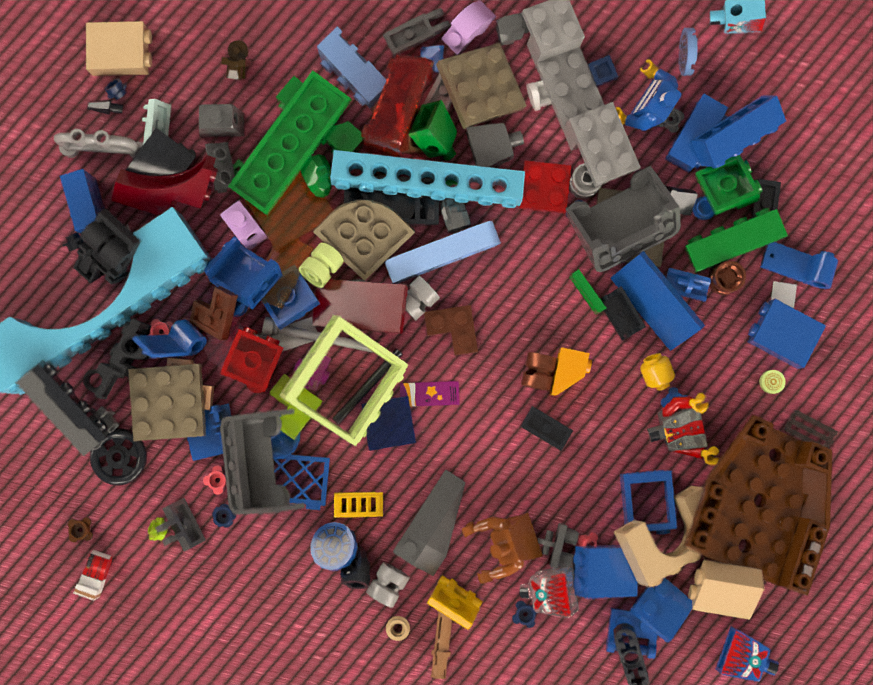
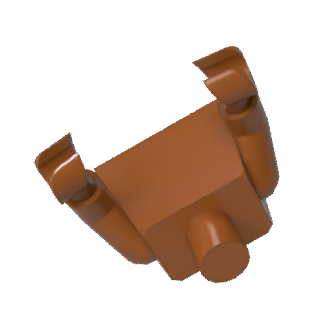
(512, 544)

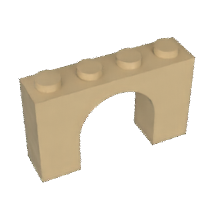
(643, 556)

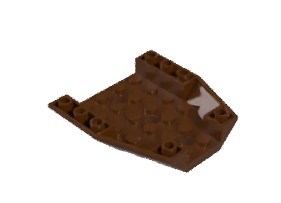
(788, 525)

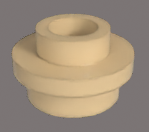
(397, 636)

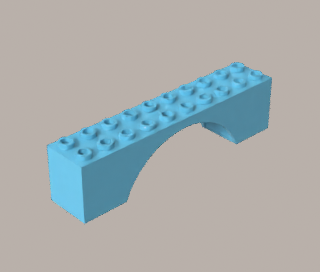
(162, 261)

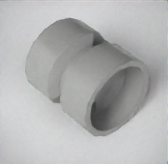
(582, 184)
(419, 297)
(381, 590)

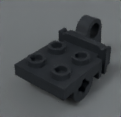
(106, 249)
(121, 360)

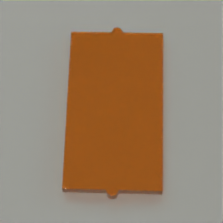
(289, 260)

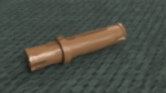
(441, 647)

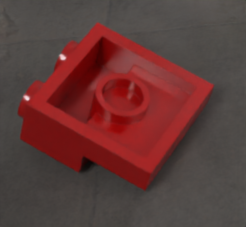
(252, 359)

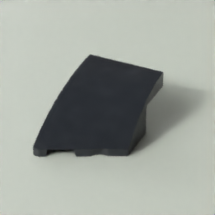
(160, 157)

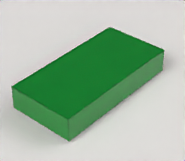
(587, 292)

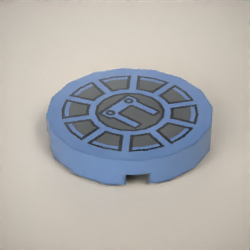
(687, 51)

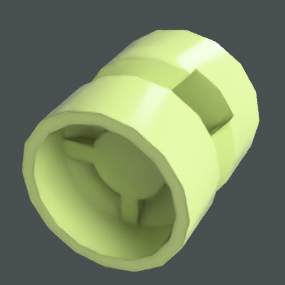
(322, 262)

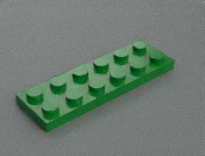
(290, 142)

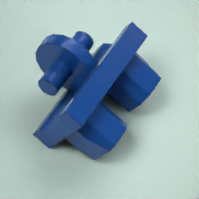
(689, 284)

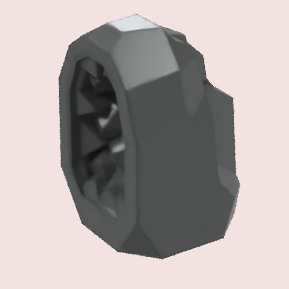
(511, 28)
(454, 215)

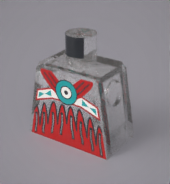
(552, 592)

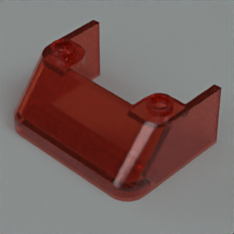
(397, 104)

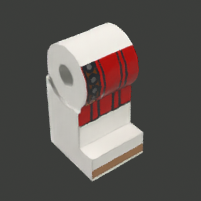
(94, 575)

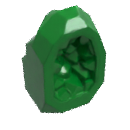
(317, 175)

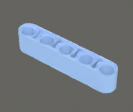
(442, 252)

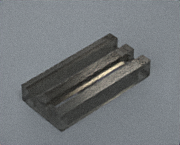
(795, 413)

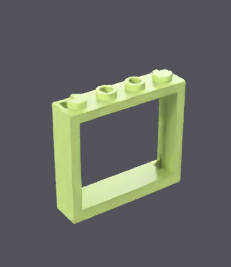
(313, 358)

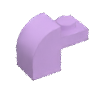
(467, 25)

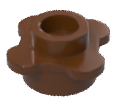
(74, 525)

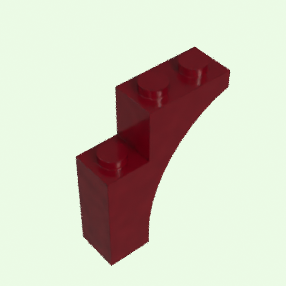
(161, 193)

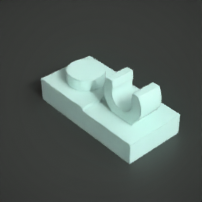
(157, 117)

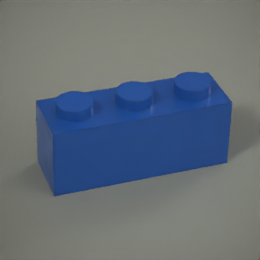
(703, 117)

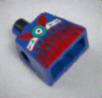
(745, 657)

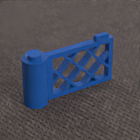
(310, 504)

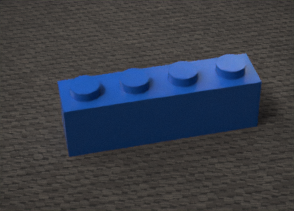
(738, 131)

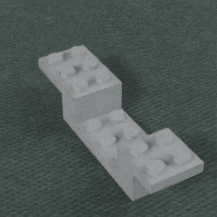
(573, 93)

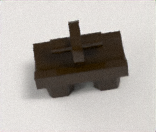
(237, 61)

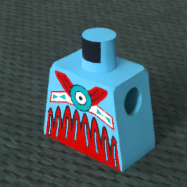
(740, 16)

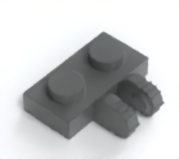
(183, 524)

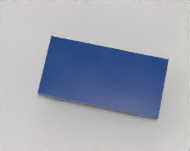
(657, 301)

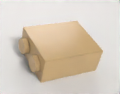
(118, 48)
(726, 589)

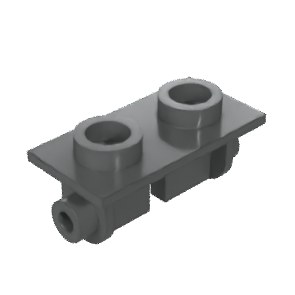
(224, 164)

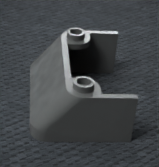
(251, 465)

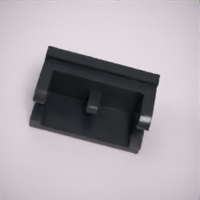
(622, 313)

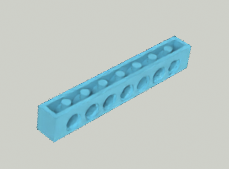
(440, 172)

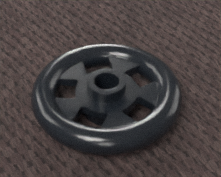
(129, 473)

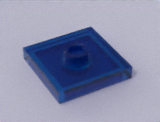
(393, 425)

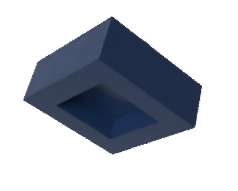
(603, 71)

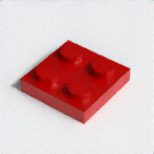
(545, 186)

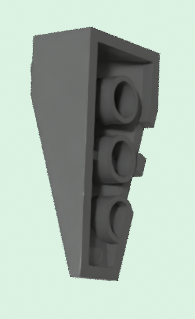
(430, 532)

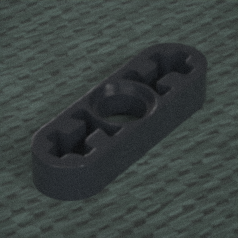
(633, 646)

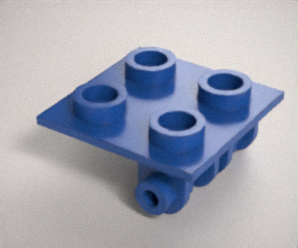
(211, 444)

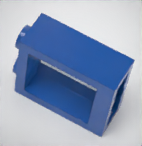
(650, 476)

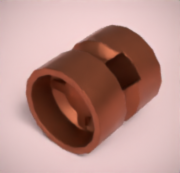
(727, 278)
(539, 371)

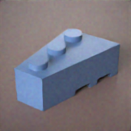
(351, 68)

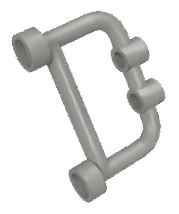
(91, 143)

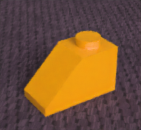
(570, 368)

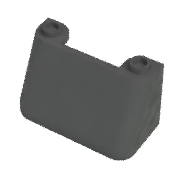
(627, 221)

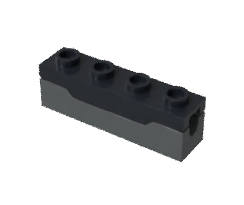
(63, 407)

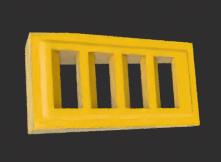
(358, 513)

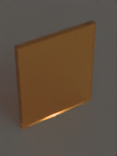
(293, 214)

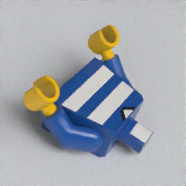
(655, 102)

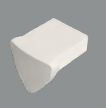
(538, 95)

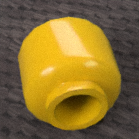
(657, 371)

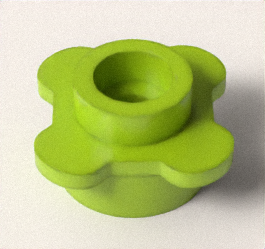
(152, 531)

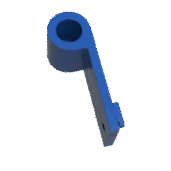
(797, 265)
(181, 341)

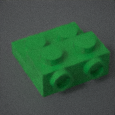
(729, 185)

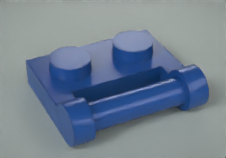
(620, 616)

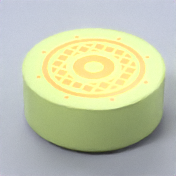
(772, 381)

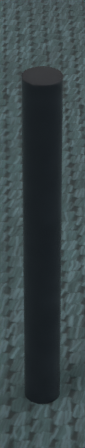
(364, 389)

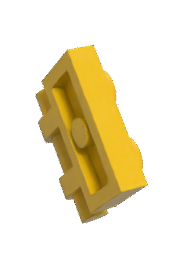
(455, 602)

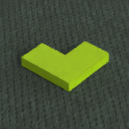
(294, 423)

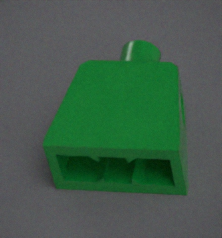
(434, 131)

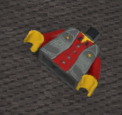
(683, 428)

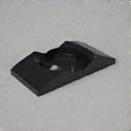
(415, 211)

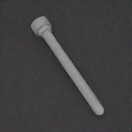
(271, 329)

